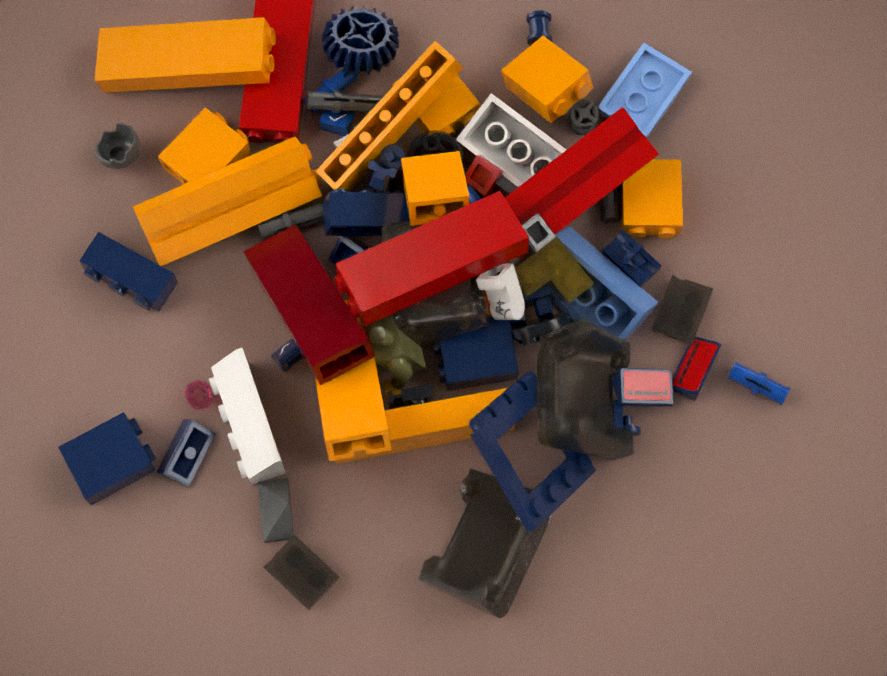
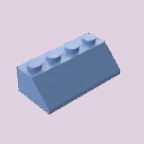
(613, 300)

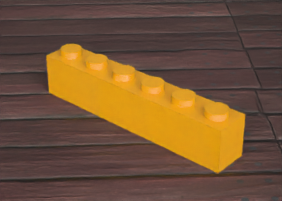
(390, 117)

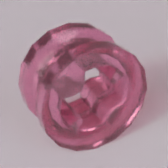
(192, 401)

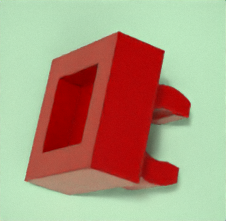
(483, 175)

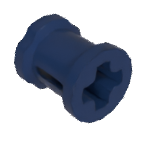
(538, 25)

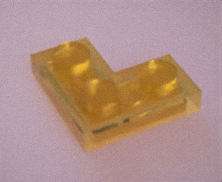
(554, 264)

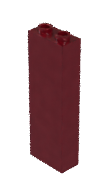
(309, 305)

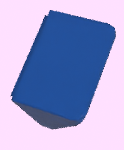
(337, 123)

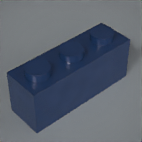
(362, 212)
(128, 272)

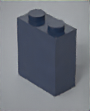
(478, 357)
(108, 458)

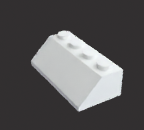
(508, 141)
(247, 418)

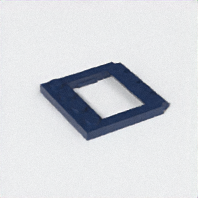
(561, 482)

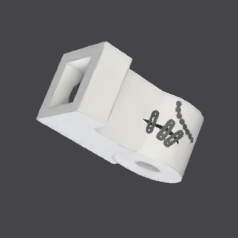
(503, 292)

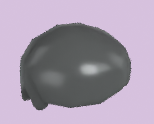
(118, 147)

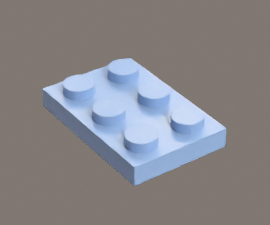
(645, 88)

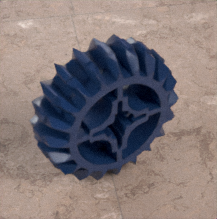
(353, 39)

